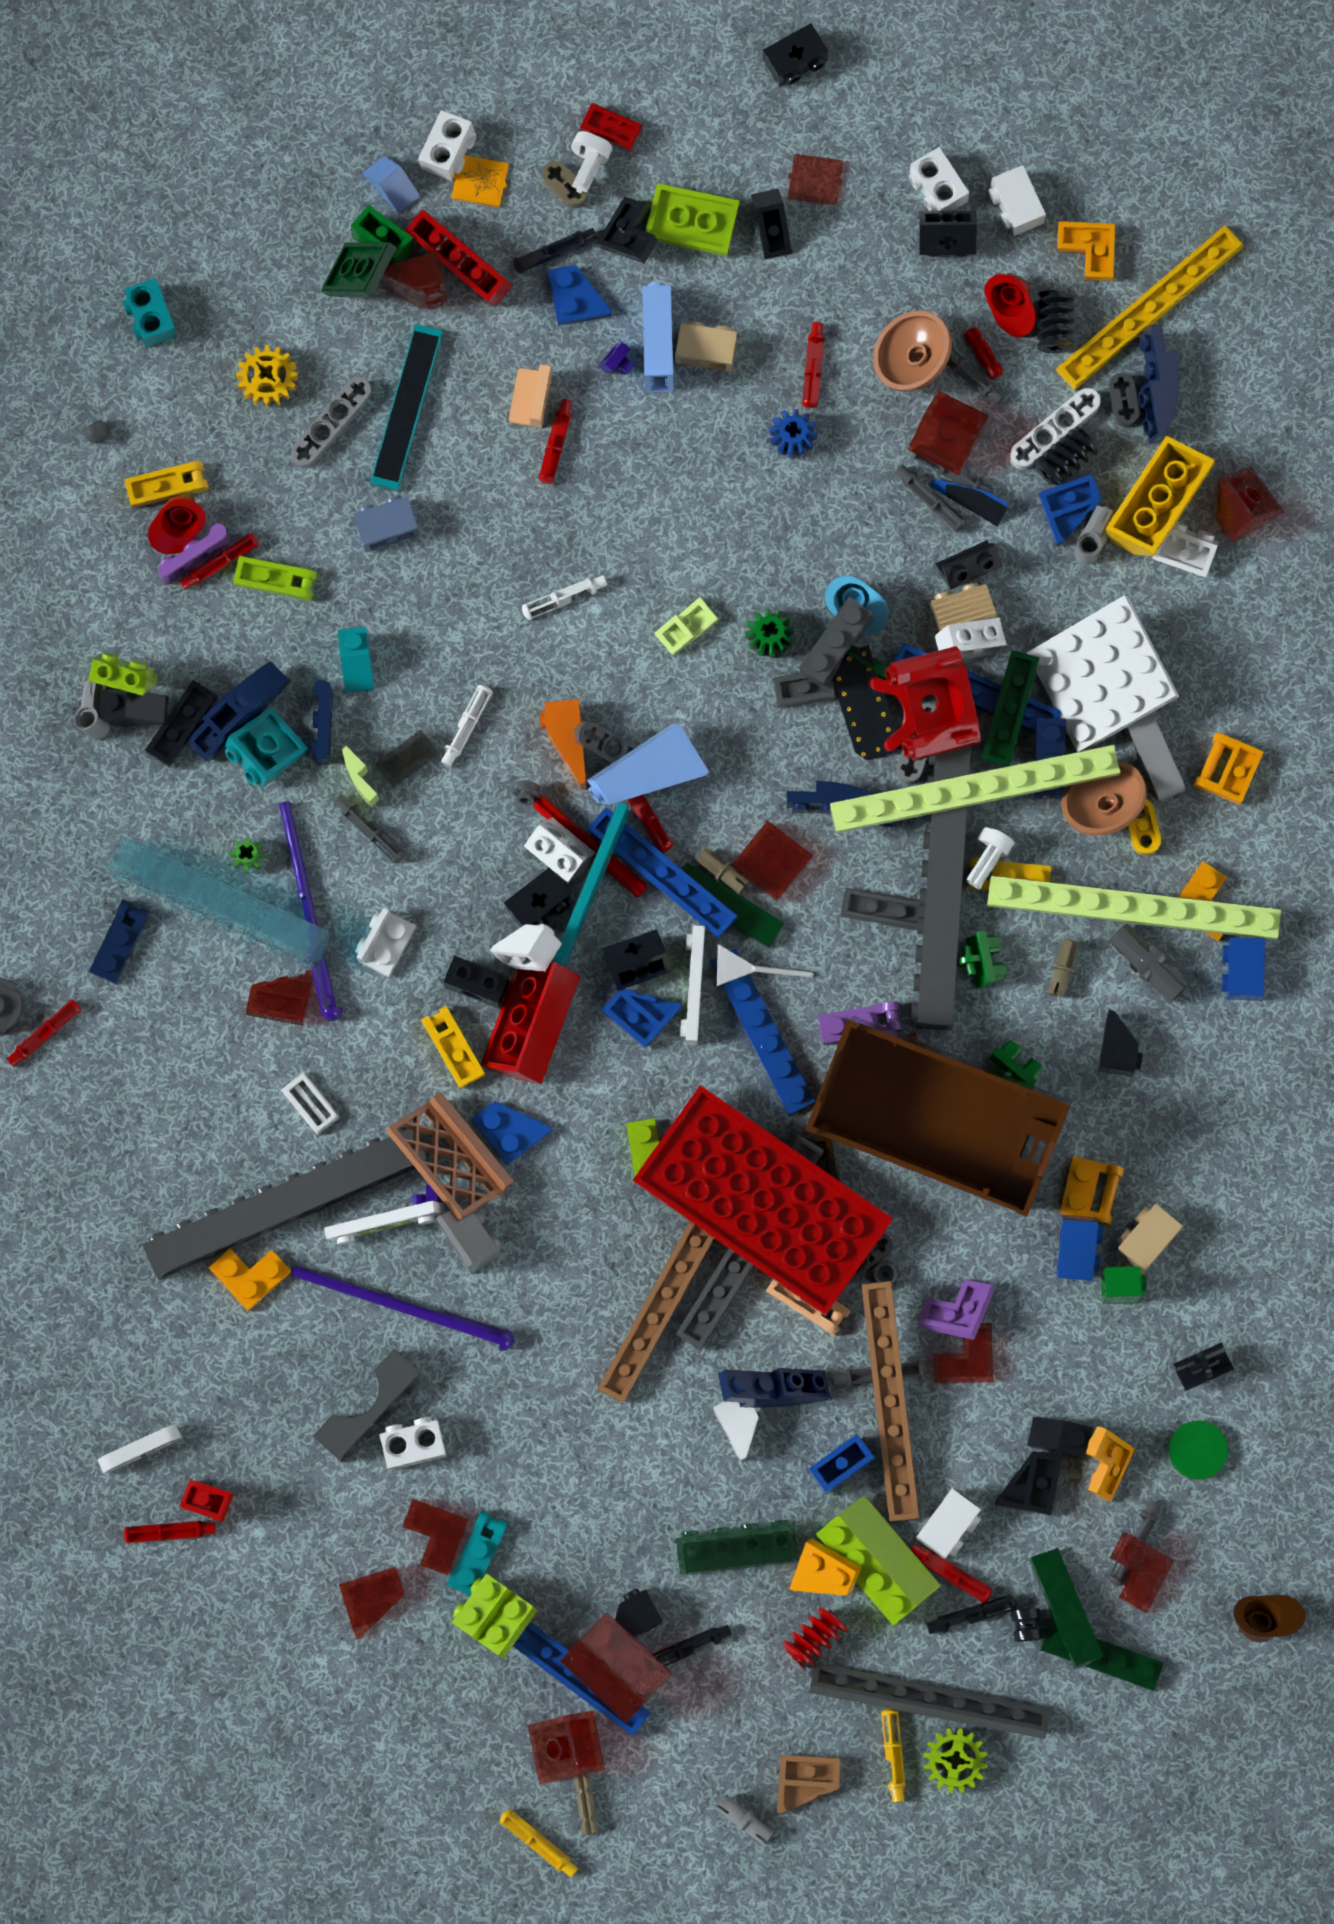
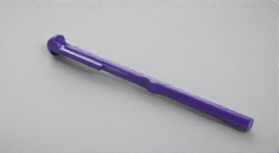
(321, 975)
(468, 1326)

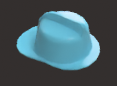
(850, 586)

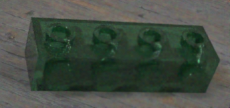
(737, 1549)

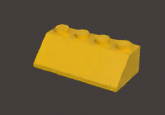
(1158, 498)

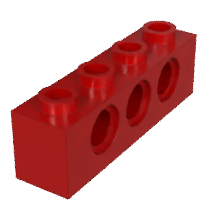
(459, 258)

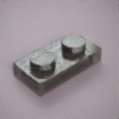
(406, 758)

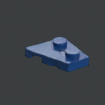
(575, 297)
(509, 1130)

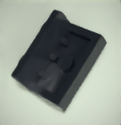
(969, 564)

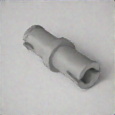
(744, 1820)

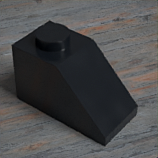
(771, 223)
(131, 709)
(1119, 1048)
(1060, 1437)
(637, 1613)

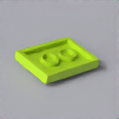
(692, 219)

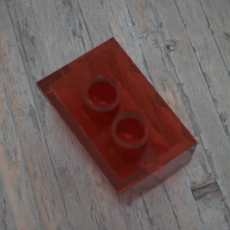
(616, 1667)

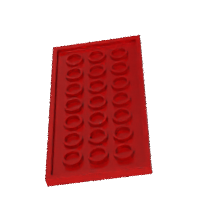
(762, 1200)

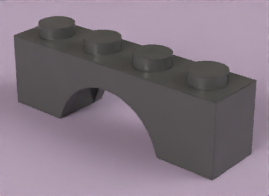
(343, 1434)

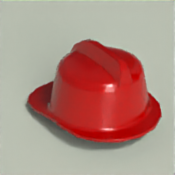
(1011, 303)
(176, 525)

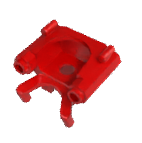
(954, 720)

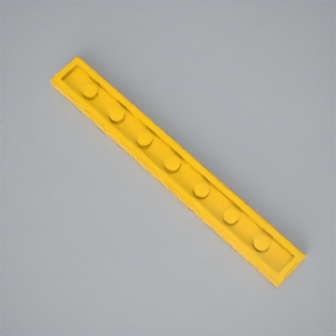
(1149, 307)

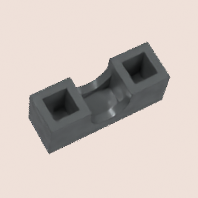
(834, 643)

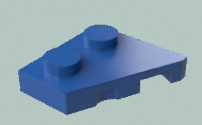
(1069, 505)
(640, 1015)

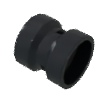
(1026, 1618)

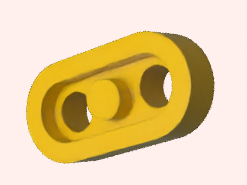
(1145, 827)

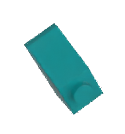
(355, 659)

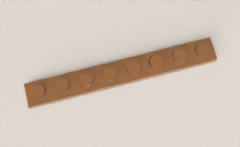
(655, 1313)
(890, 1401)

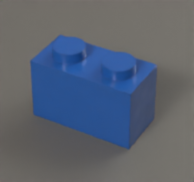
(1244, 969)
(1078, 1247)
(841, 1464)

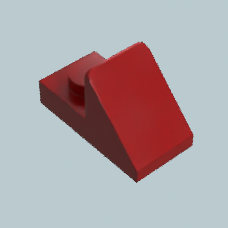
(206, 1500)

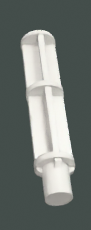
(563, 596)
(466, 724)

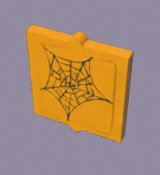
(480, 181)

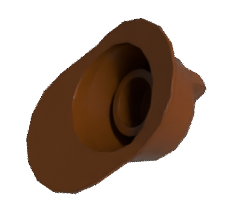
(1268, 1616)

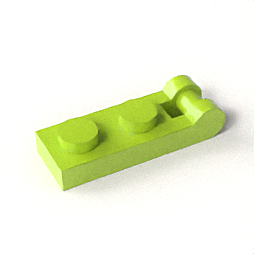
(274, 578)

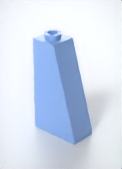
(657, 337)
(653, 765)

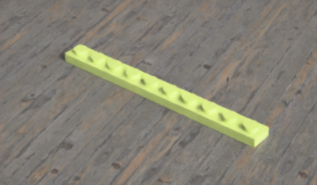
(974, 789)
(1134, 907)

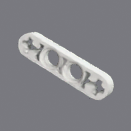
(1052, 426)

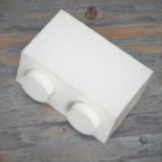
(1017, 201)
(949, 1524)

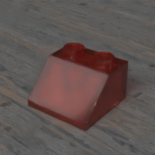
(417, 282)
(948, 432)
(566, 1747)

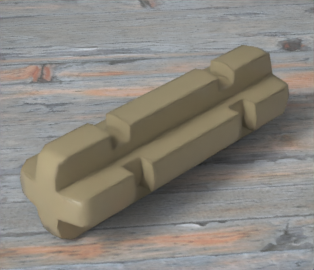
(586, 1805)

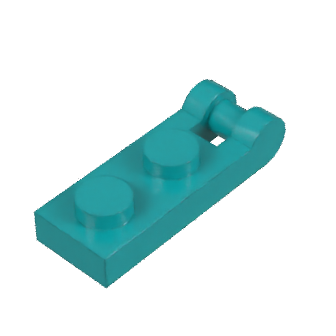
(477, 1553)

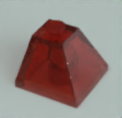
(1244, 504)

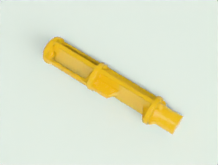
(893, 1753)
(537, 1842)

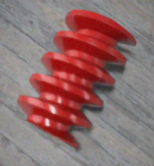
(814, 1637)

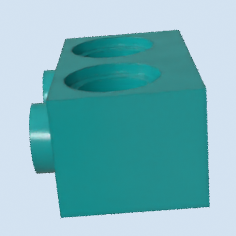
(152, 312)

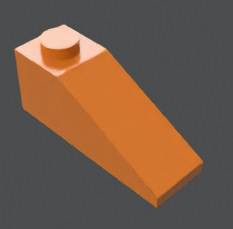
(560, 721)

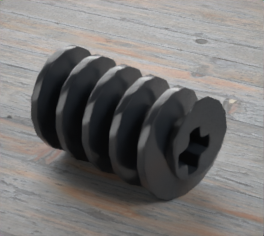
(1053, 321)
(1065, 455)

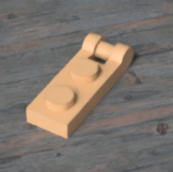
(801, 1307)

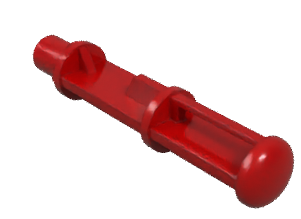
(813, 366)
(555, 442)
(219, 561)
(651, 823)
(43, 1033)
(169, 1531)
(953, 1574)

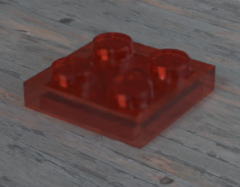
(772, 861)

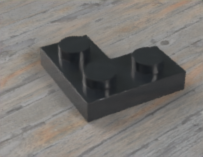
(623, 232)

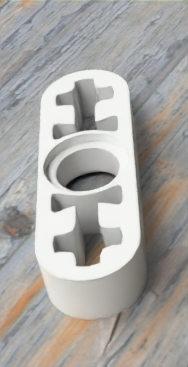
(134, 1450)

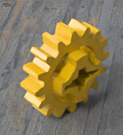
(260, 384)

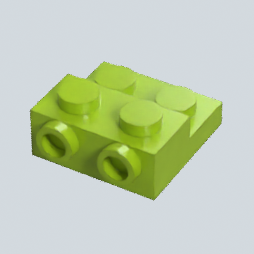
(122, 674)
(493, 1615)

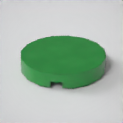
(1198, 1450)

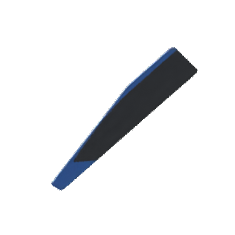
(976, 500)

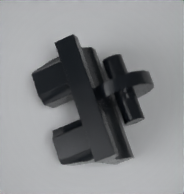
(1203, 1367)

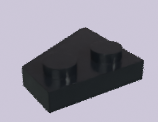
(1033, 1485)

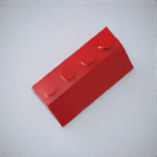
(530, 1022)

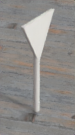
(733, 967)

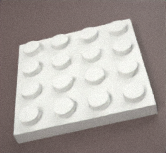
(1103, 674)

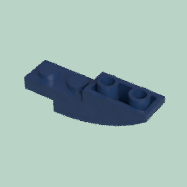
(1161, 392)
(236, 709)
(826, 793)
(774, 1388)

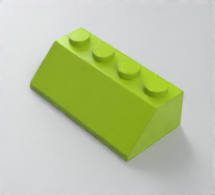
(889, 1568)

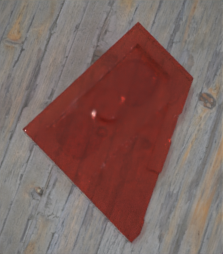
(281, 999)
(370, 1598)

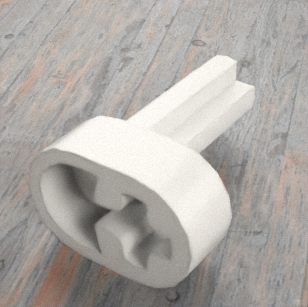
(595, 152)
(995, 845)

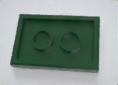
(358, 269)

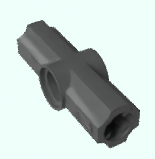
(1148, 962)

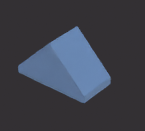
(392, 184)

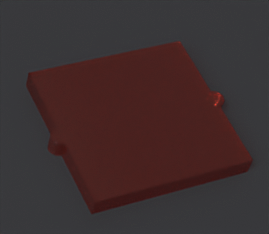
(815, 179)

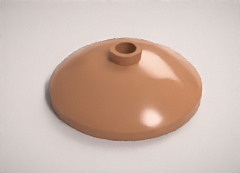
(902, 346)
(1087, 802)

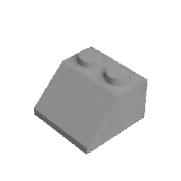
(470, 1239)

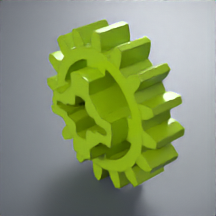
(952, 1774)

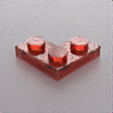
(972, 1365)
(444, 1532)
(1147, 1567)

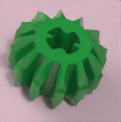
(776, 640)

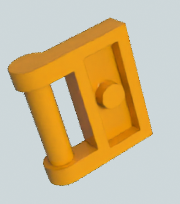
(1237, 772)
(1081, 1189)

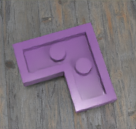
(961, 1317)

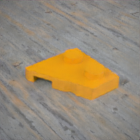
(824, 1571)

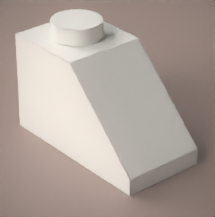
(528, 948)
(738, 1425)

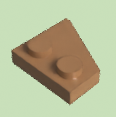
(805, 1780)

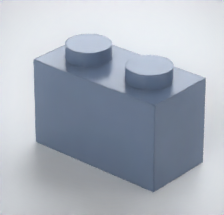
(386, 523)

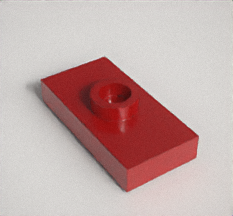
(611, 127)

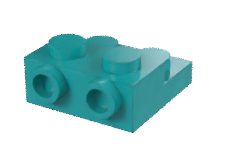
(264, 748)

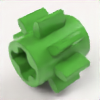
(245, 862)

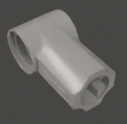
(1094, 534)
(90, 712)

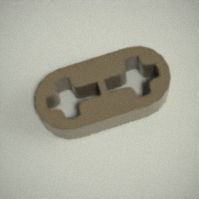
(559, 188)

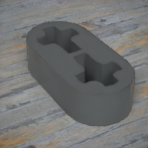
(1118, 401)

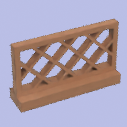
(464, 1147)

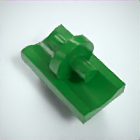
(978, 959)
(1005, 1057)

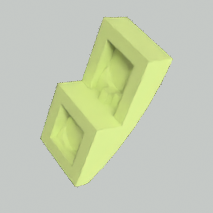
(687, 626)
(357, 770)

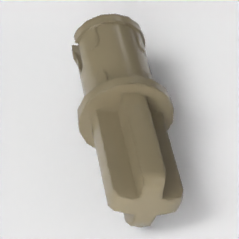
(723, 870)
(1063, 968)

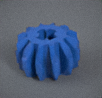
(803, 437)

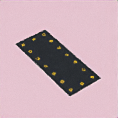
(862, 707)

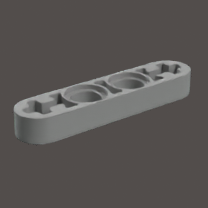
(327, 420)

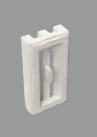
(325, 1122)

